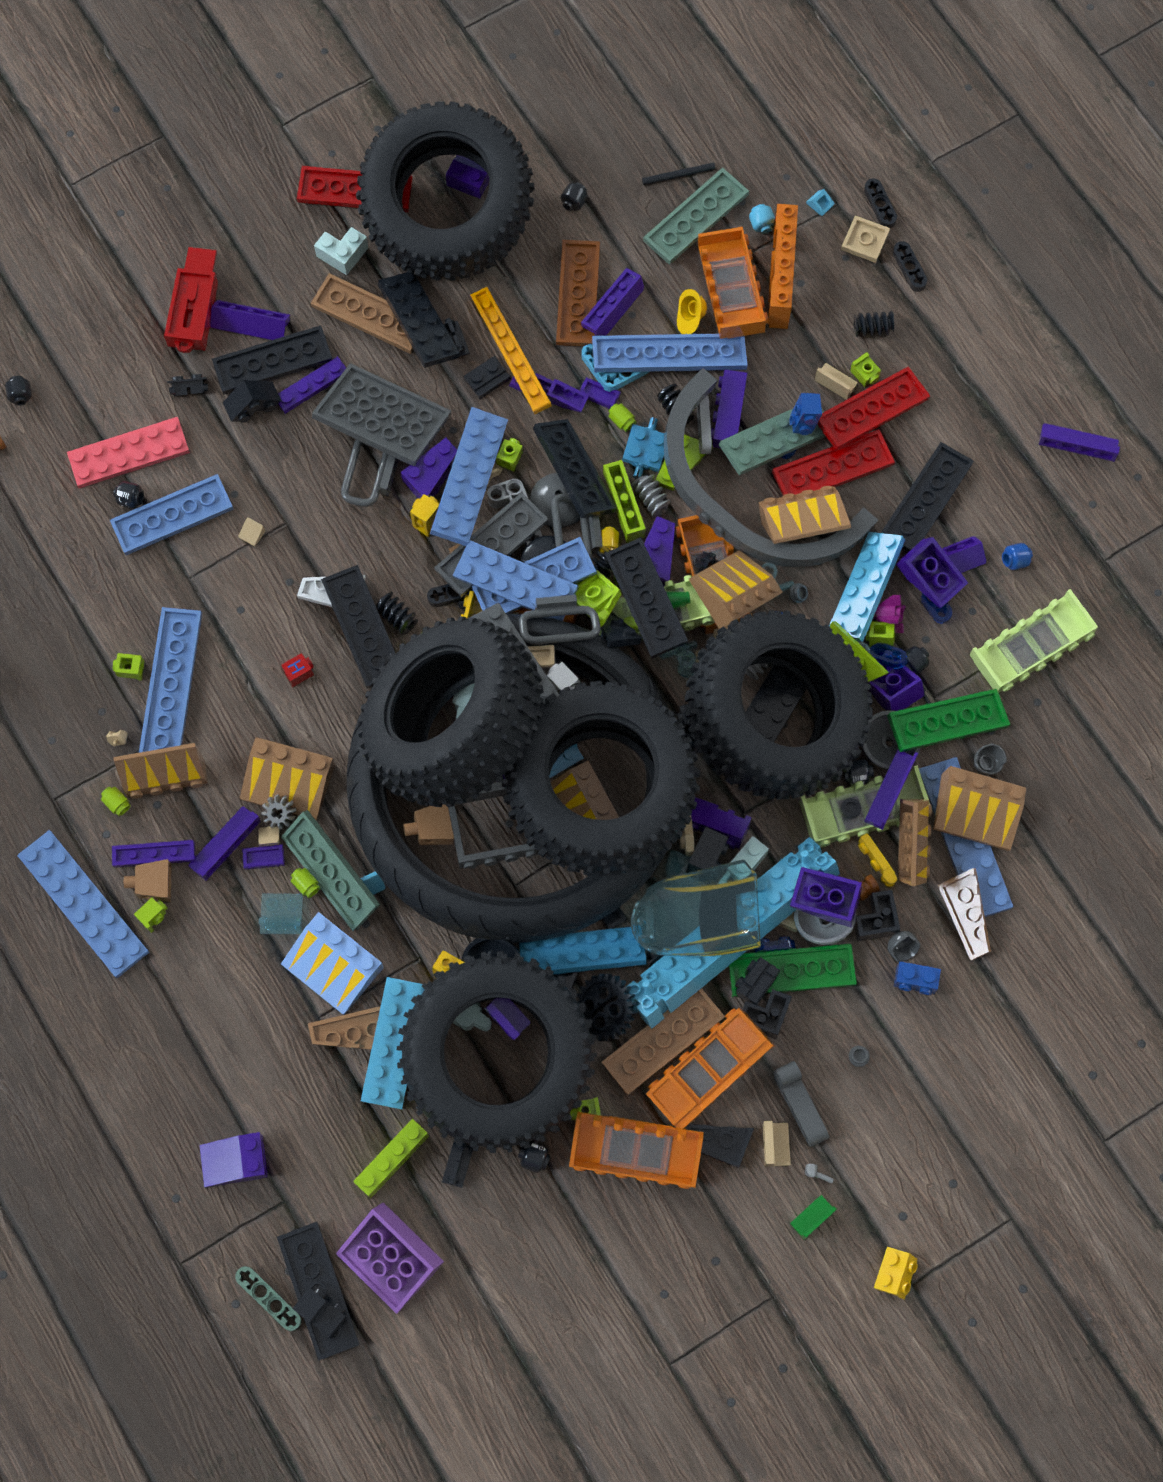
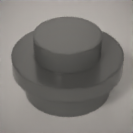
(798, 593)
(859, 1056)

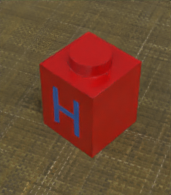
(298, 669)

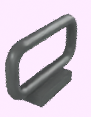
(383, 479)
(590, 527)
(558, 607)

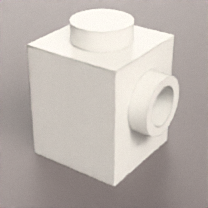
(562, 677)

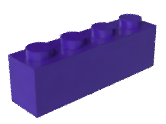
(730, 405)

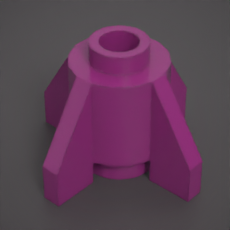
(891, 612)

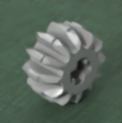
(275, 804)

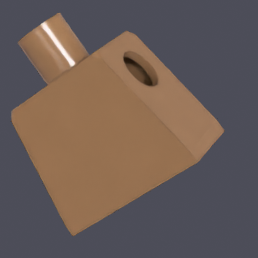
(431, 826)
(151, 880)

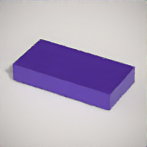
(598, 394)
(263, 857)

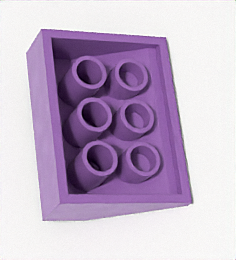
(389, 1257)

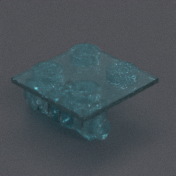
(281, 913)

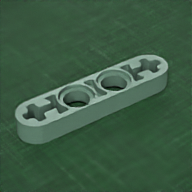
(270, 1296)

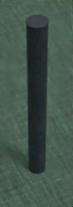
(678, 173)

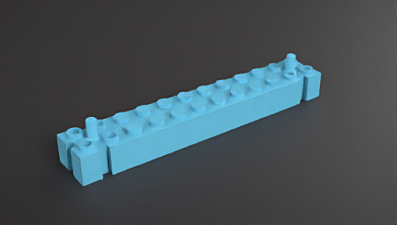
(677, 978)

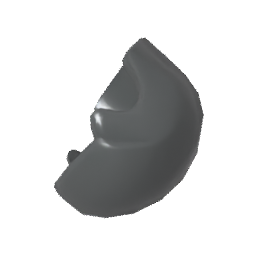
(990, 759)
(903, 946)

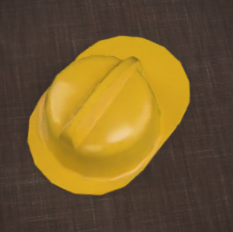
(690, 311)

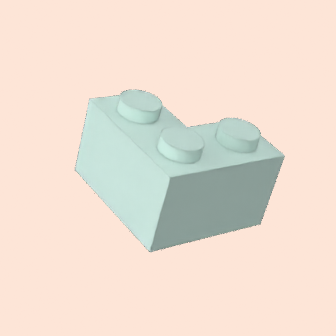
(343, 253)

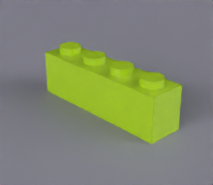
(625, 501)
(391, 1158)

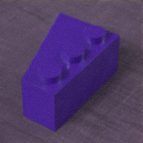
(430, 470)
(660, 547)
(723, 822)

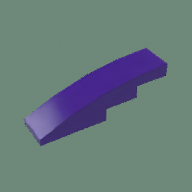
(559, 393)

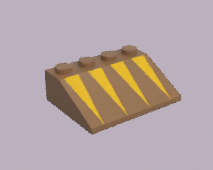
(803, 514)
(734, 588)
(161, 770)
(287, 772)
(583, 793)
(978, 808)
(914, 841)

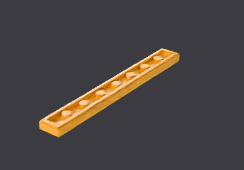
(511, 350)

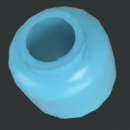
(762, 218)

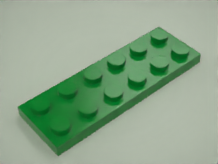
(948, 720)
(802, 968)

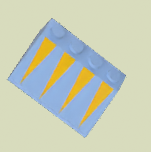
(332, 963)

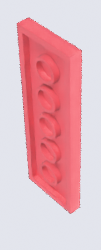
(128, 452)

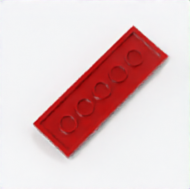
(336, 187)
(872, 408)
(835, 466)

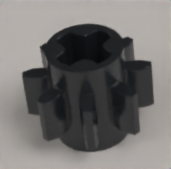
(705, 560)

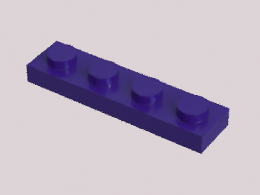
(311, 385)
(150, 852)

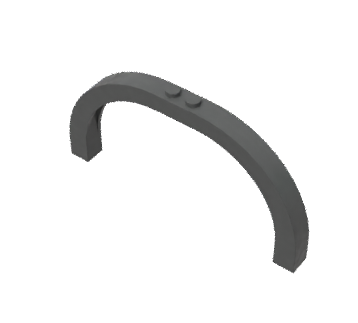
(724, 523)

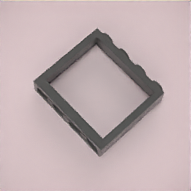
(489, 857)

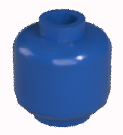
(1017, 556)

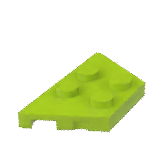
(598, 594)
(870, 664)

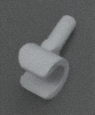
(811, 1171)

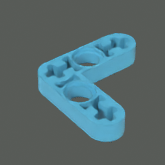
(602, 377)

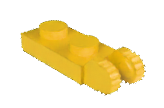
(877, 861)

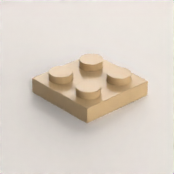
(865, 239)

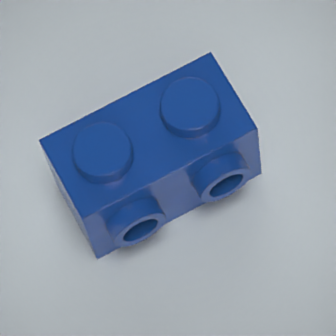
(806, 413)
(917, 978)

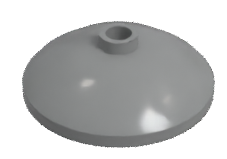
(816, 932)

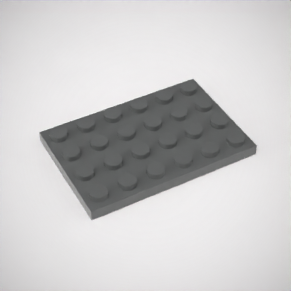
(381, 414)

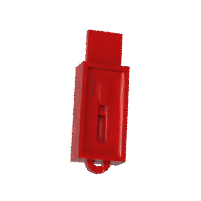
(192, 302)

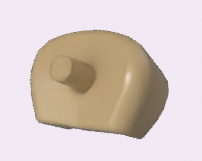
(117, 738)

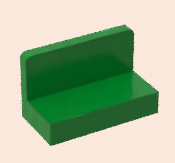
(812, 1217)

